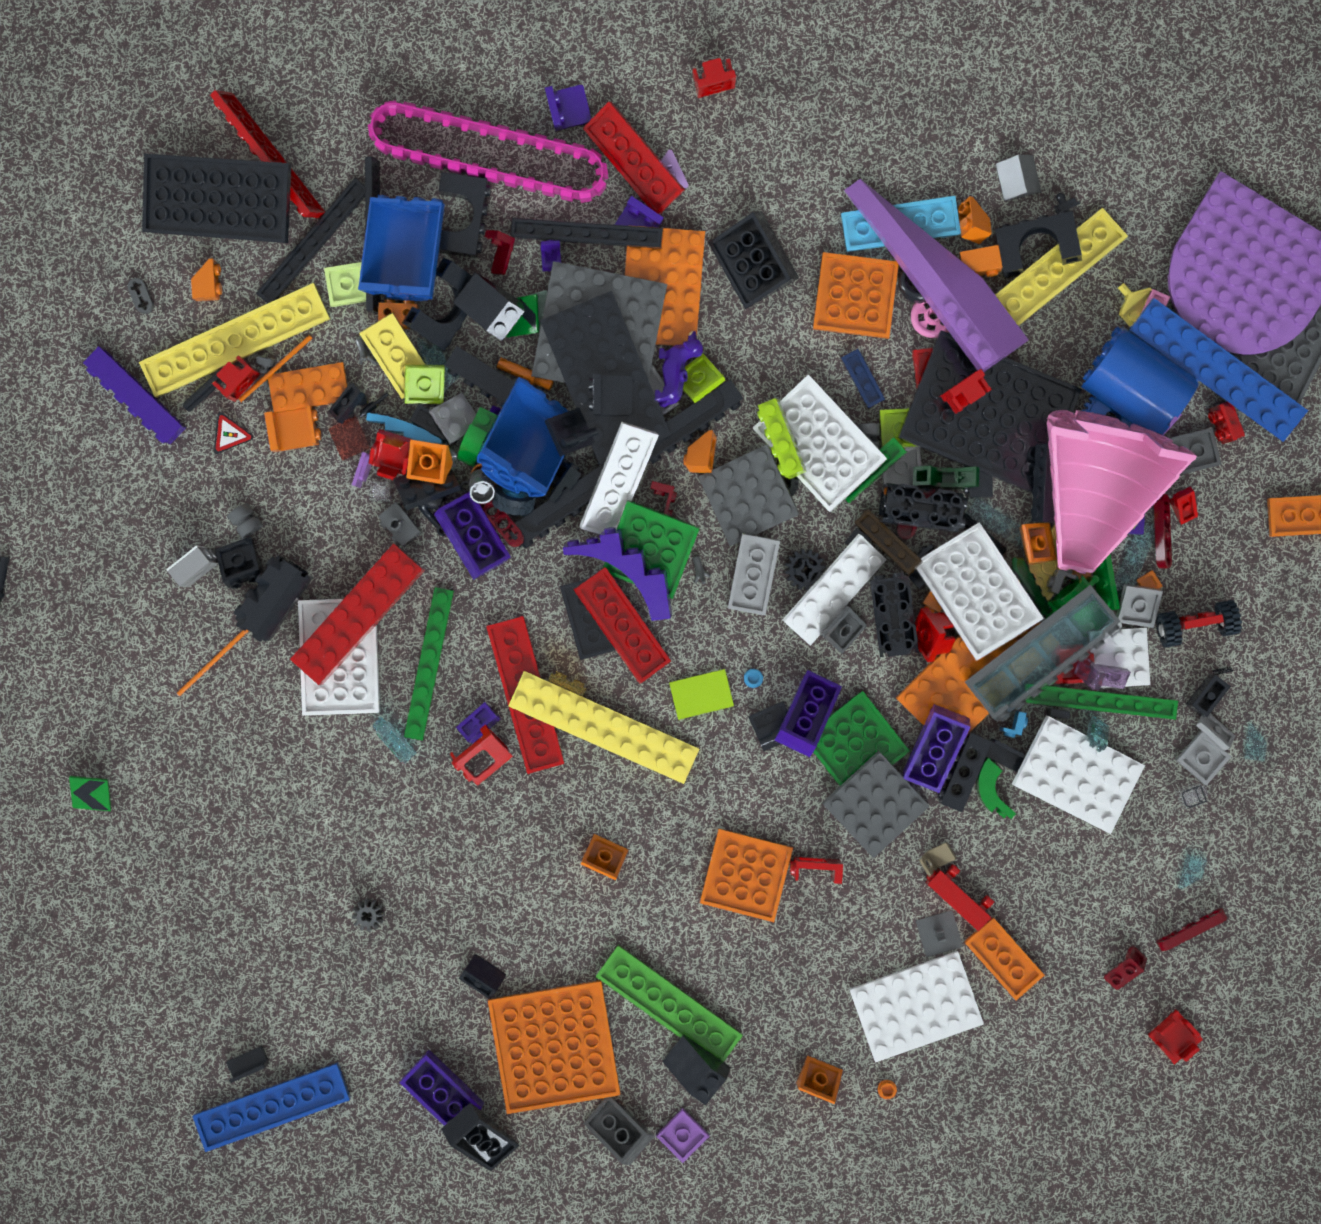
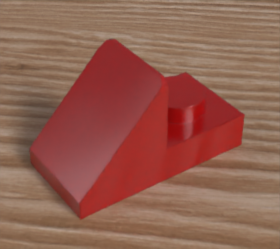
(1184, 505)

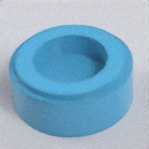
(753, 678)

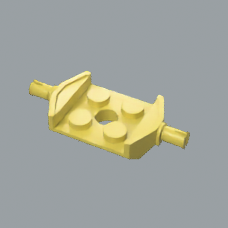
(1133, 303)

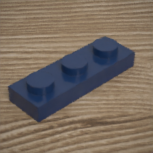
(862, 378)

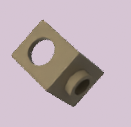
(937, 857)

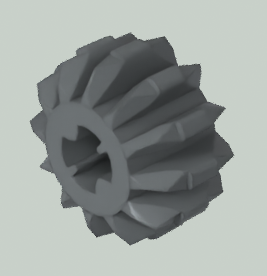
(367, 922)

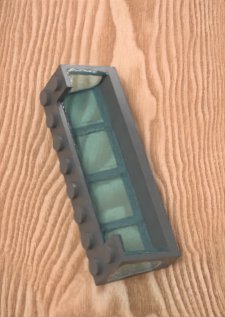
(1044, 654)

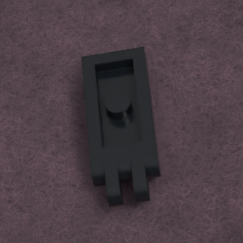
(423, 419)

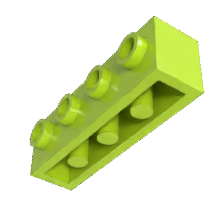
(782, 438)

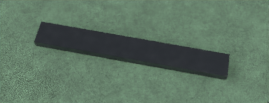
(372, 189)
(587, 233)
(312, 242)

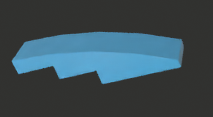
(399, 426)

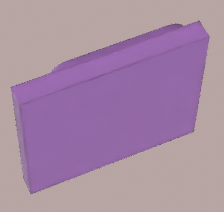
(362, 470)

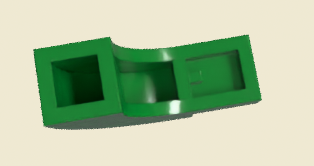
(476, 436)
(987, 792)

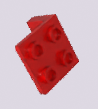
(1226, 423)

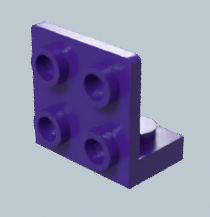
(568, 107)
(639, 215)

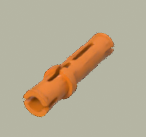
(522, 372)

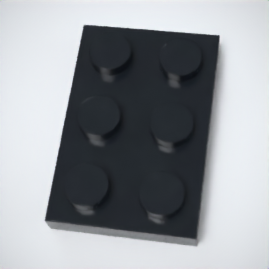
(418, 492)

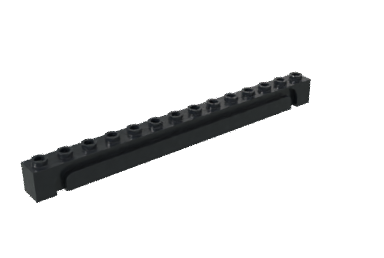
(681, 429)

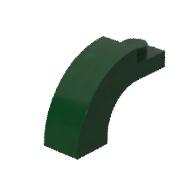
(945, 478)

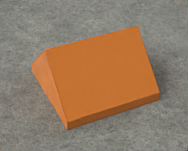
(429, 461)
(1037, 543)
(604, 857)
(819, 1079)

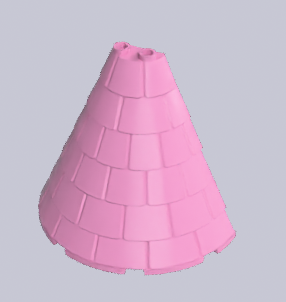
(1104, 482)

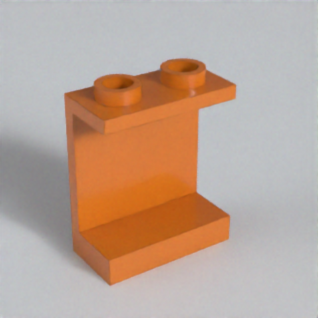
(292, 429)

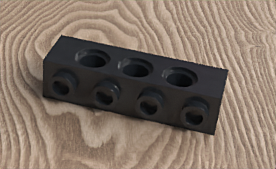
(959, 800)

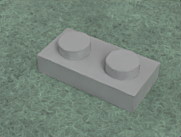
(1216, 731)

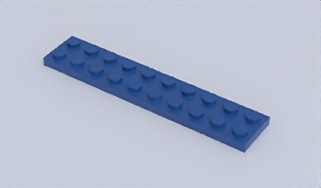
(1218, 369)

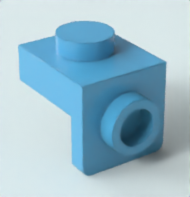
(1020, 721)

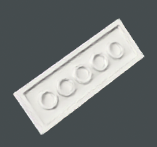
(619, 477)
(834, 589)

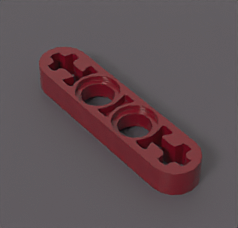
(504, 532)
(1163, 532)
(1192, 930)

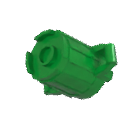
(1070, 591)

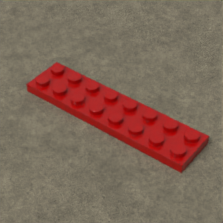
(264, 149)
(513, 657)

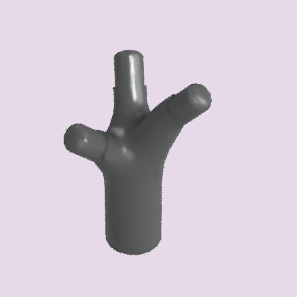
(364, 355)
(700, 572)

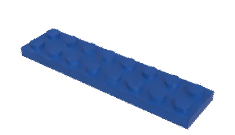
(271, 1107)

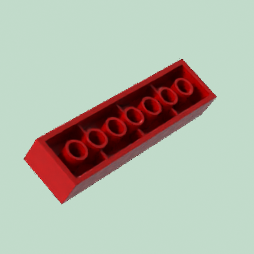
(357, 614)

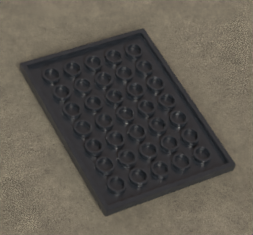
(996, 426)

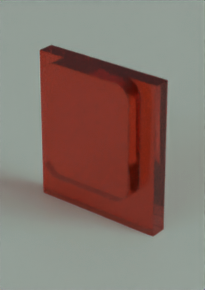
(349, 438)

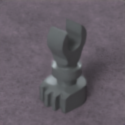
(266, 363)

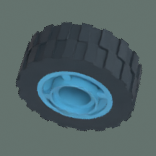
(512, 502)

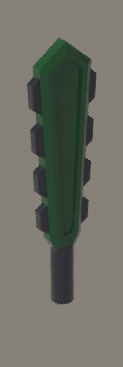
(1028, 581)

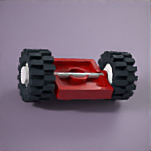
(1225, 616)

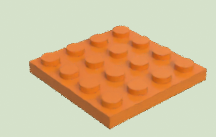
(855, 295)
(746, 875)

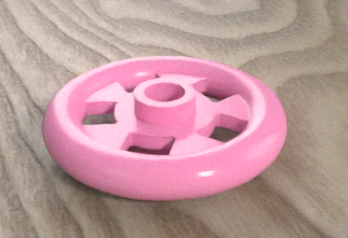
(920, 326)

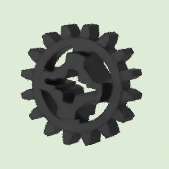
(803, 561)

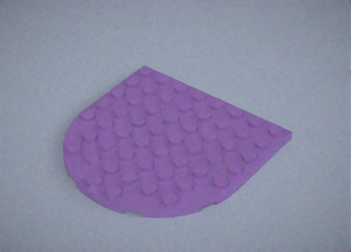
(1245, 270)

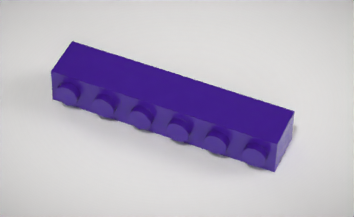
(134, 395)

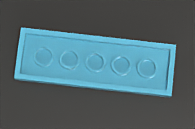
(935, 216)

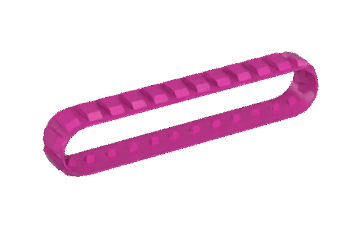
(484, 127)

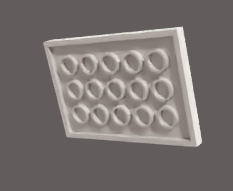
(829, 442)
(978, 591)
(354, 683)
(1076, 776)
(916, 1006)

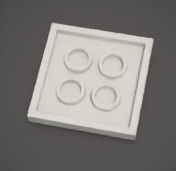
(1127, 651)

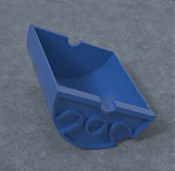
(401, 247)
(1139, 382)
(519, 445)

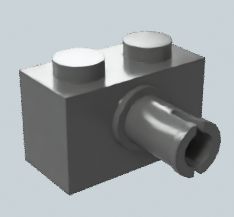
(399, 524)

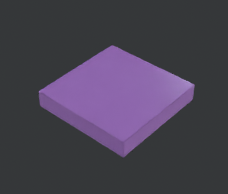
(682, 1135)

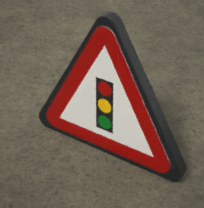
(228, 434)

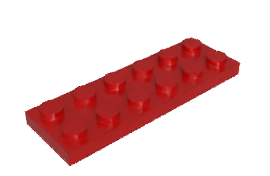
(633, 158)
(622, 625)

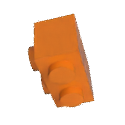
(983, 260)
(399, 310)

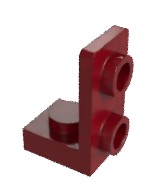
(504, 248)
(660, 489)
(1128, 969)

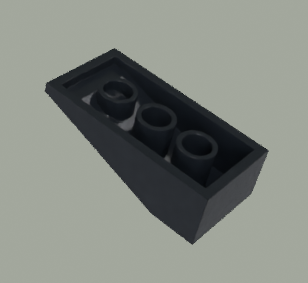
(479, 1137)

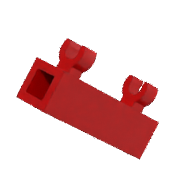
(957, 899)

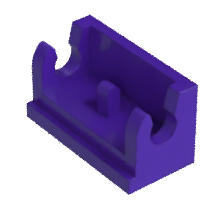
(471, 725)

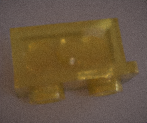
(560, 680)

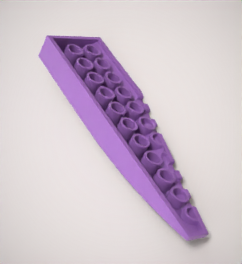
(946, 283)

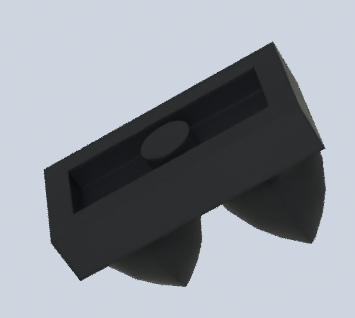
(344, 406)

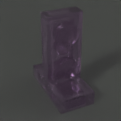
(1101, 675)

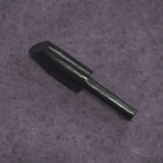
(371, 406)

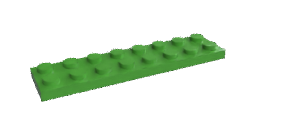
(667, 1003)

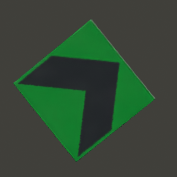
(528, 322)
(90, 793)

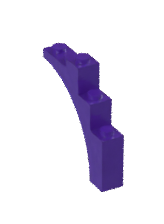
(632, 563)

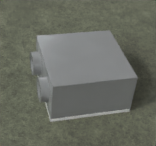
(193, 566)

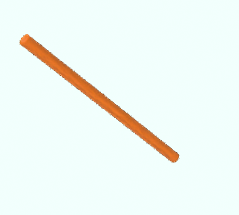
(275, 368)
(212, 662)

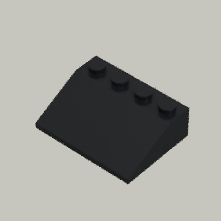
(753, 259)

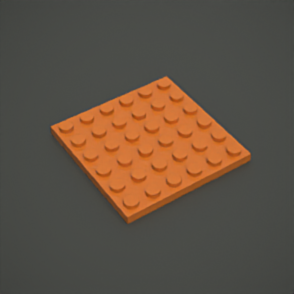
(554, 1047)

